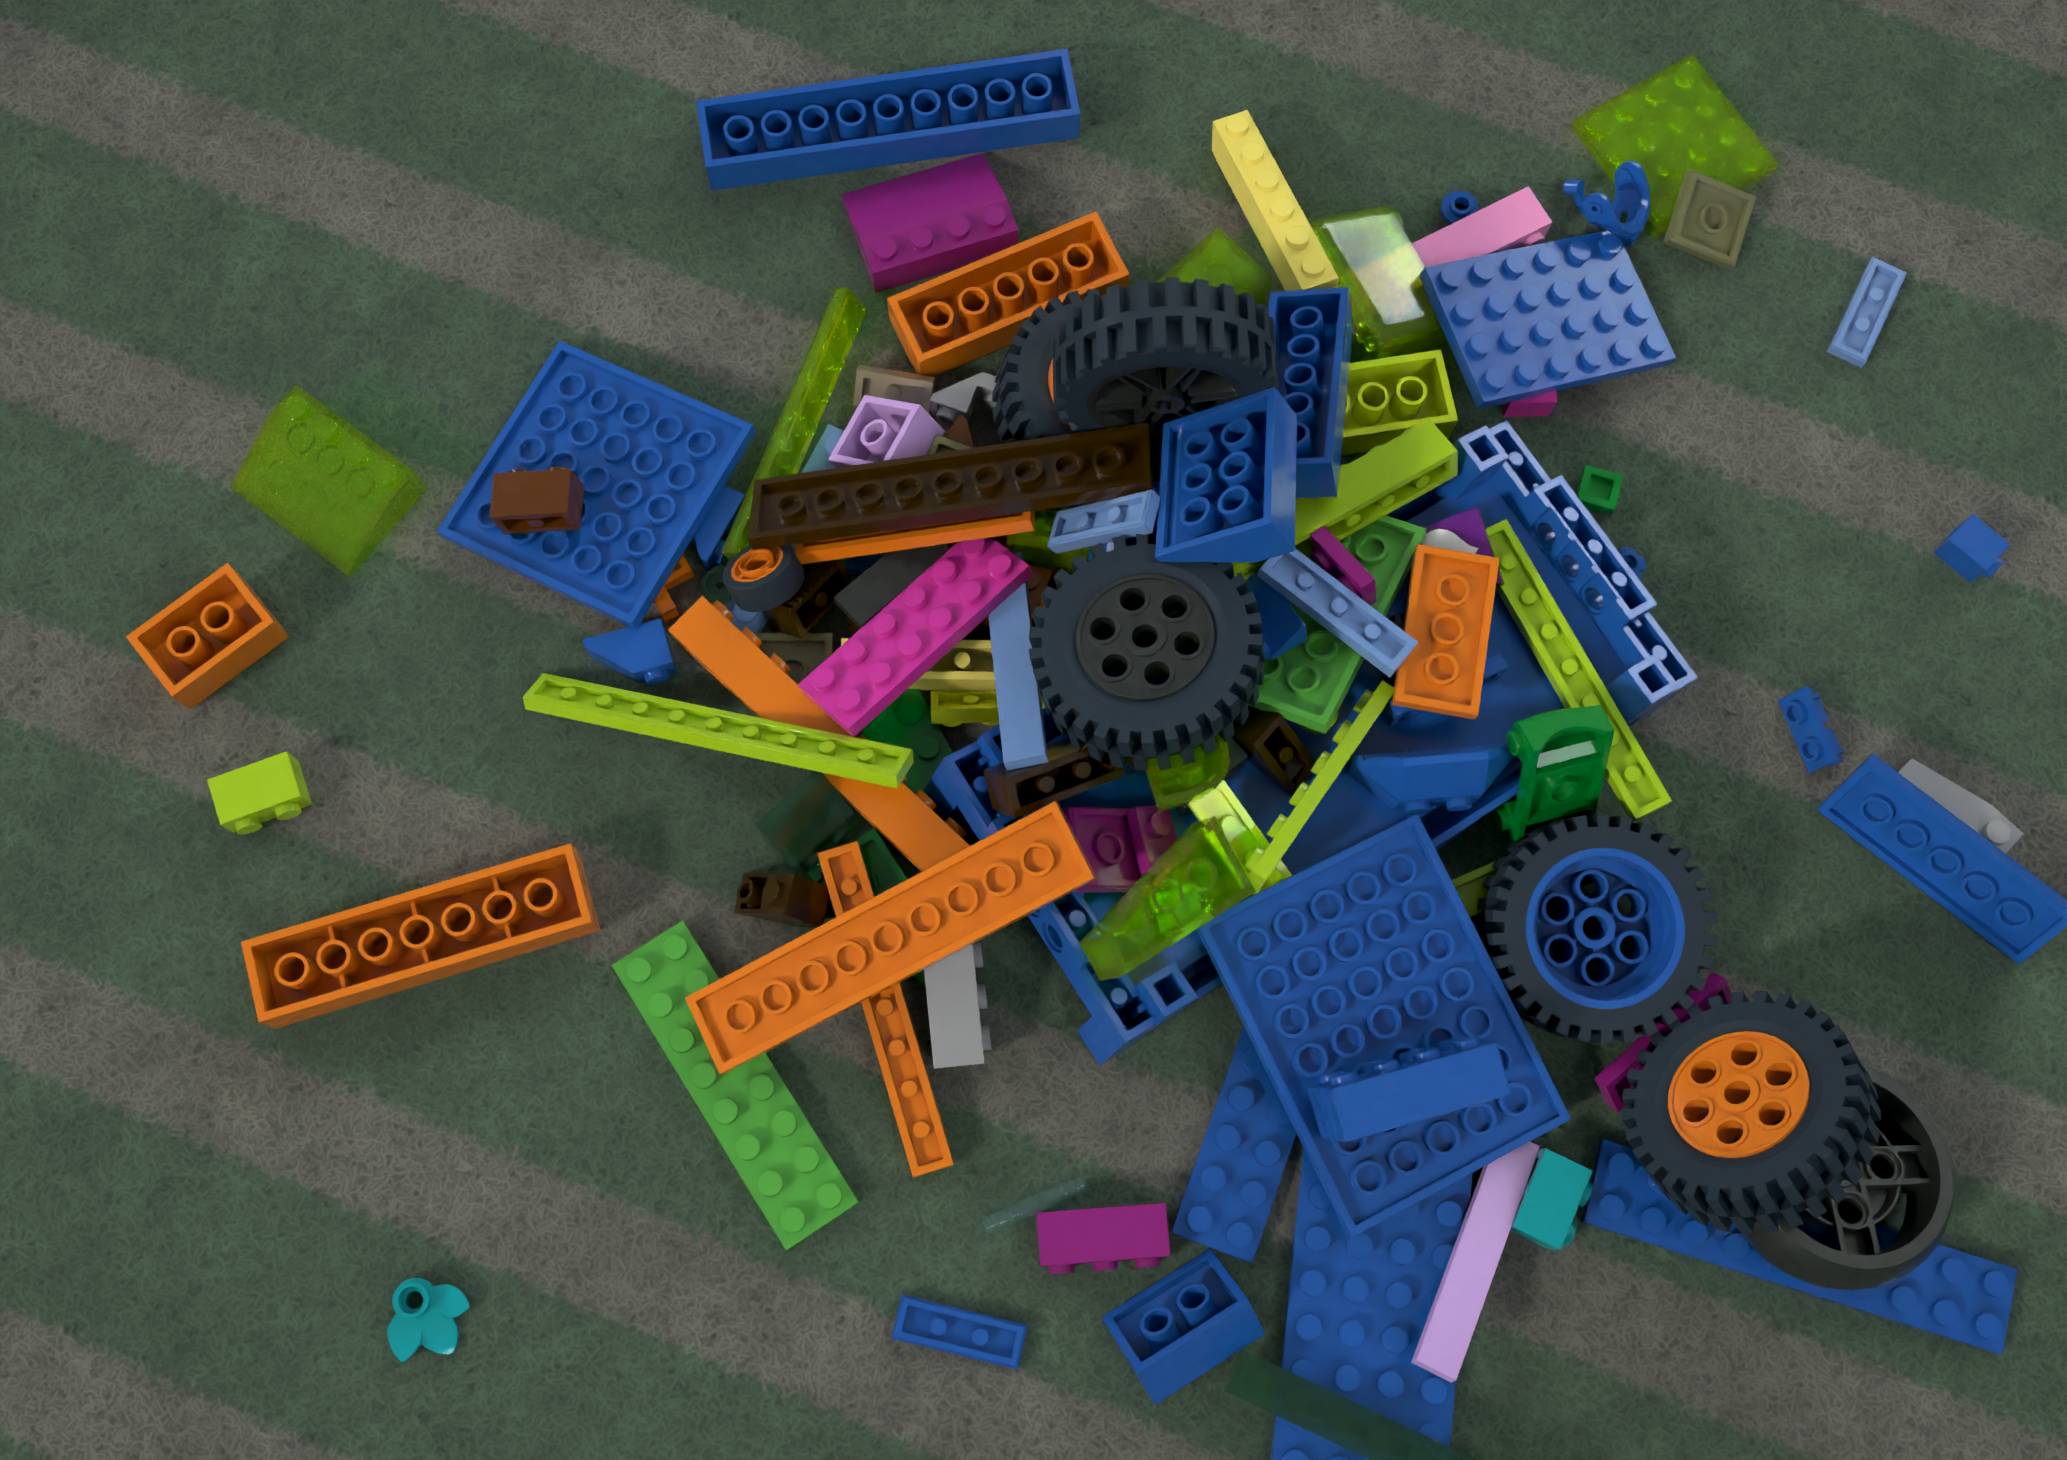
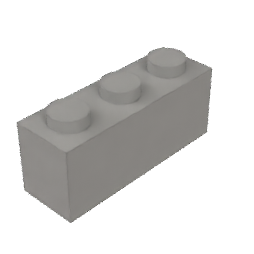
(954, 1009)

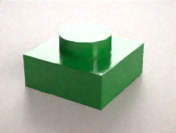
(1599, 489)

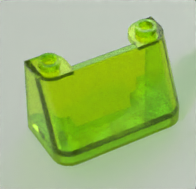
(1383, 281)

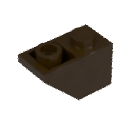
(782, 899)

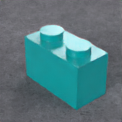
(1551, 1200)

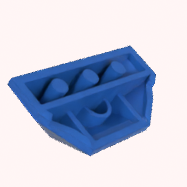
(1430, 776)

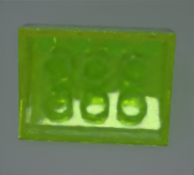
(326, 481)

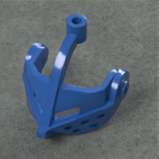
(1630, 197)

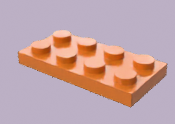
(1451, 620)

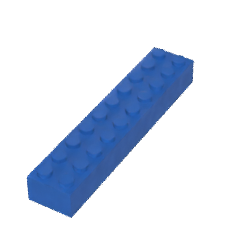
(888, 119)

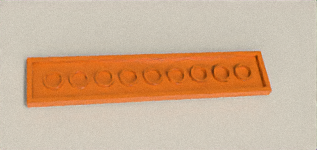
(890, 937)

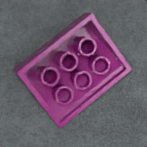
(930, 222)

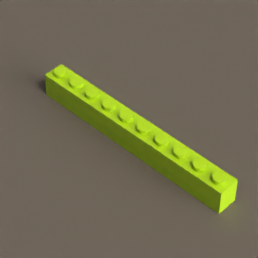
(1368, 490)

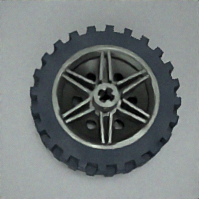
(1159, 354)

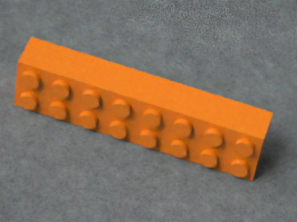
(419, 936)

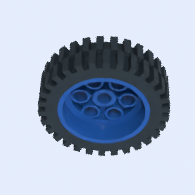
(1663, 923)

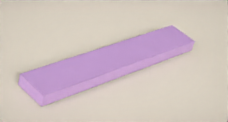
(1473, 1263)

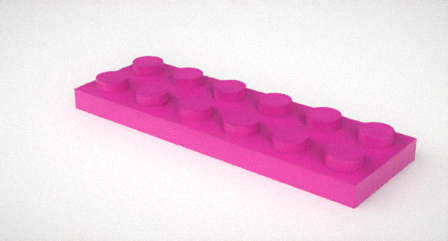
(914, 632)

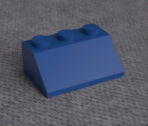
(1183, 1326)

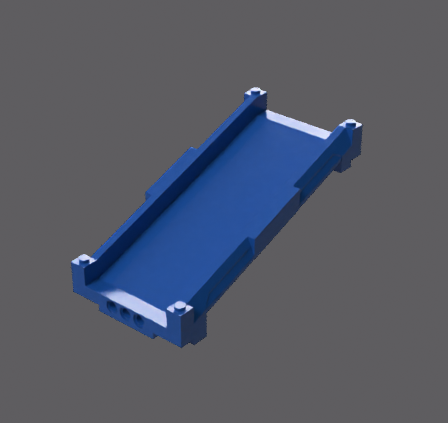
(1598, 600)

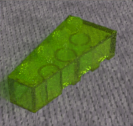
(1172, 899)

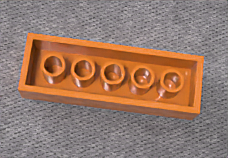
(988, 300)

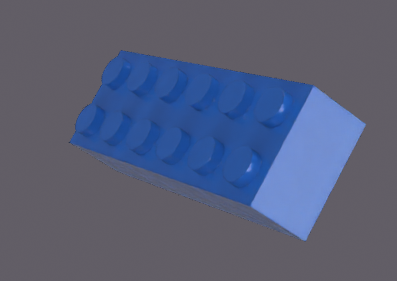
(1313, 375)

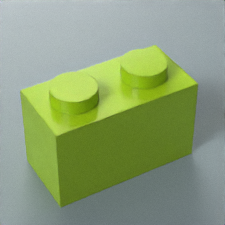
(260, 793)

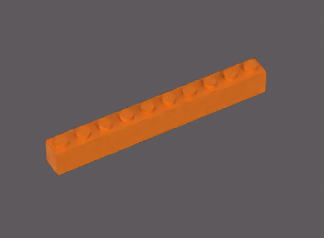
(771, 694)

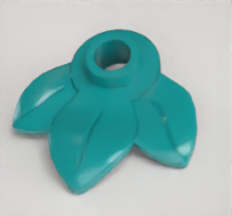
(429, 1324)

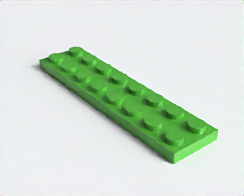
(746, 1107)

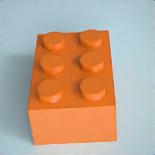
(207, 636)

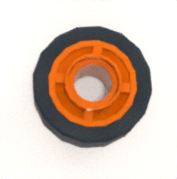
(763, 577)

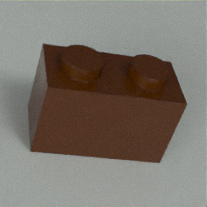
(536, 500)

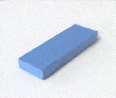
(1866, 312)
(1104, 520)

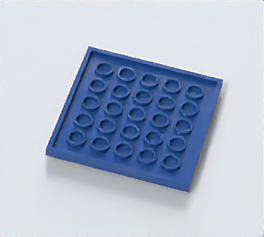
(646, 471)

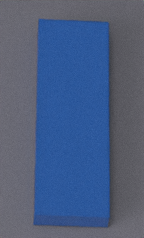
(959, 1331)

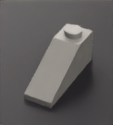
(1963, 804)

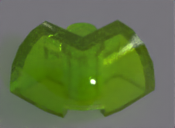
(1190, 781)

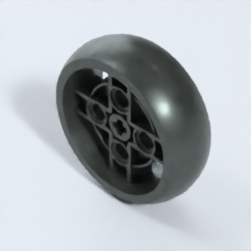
(1910, 1162)

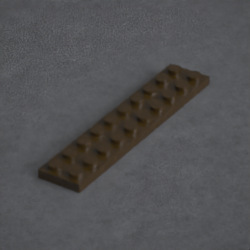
(951, 486)

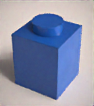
(1973, 549)

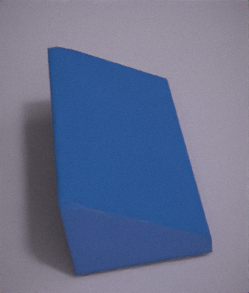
(1280, 622)

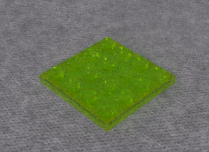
(1672, 127)

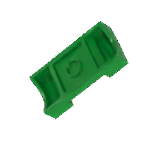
(1561, 768)

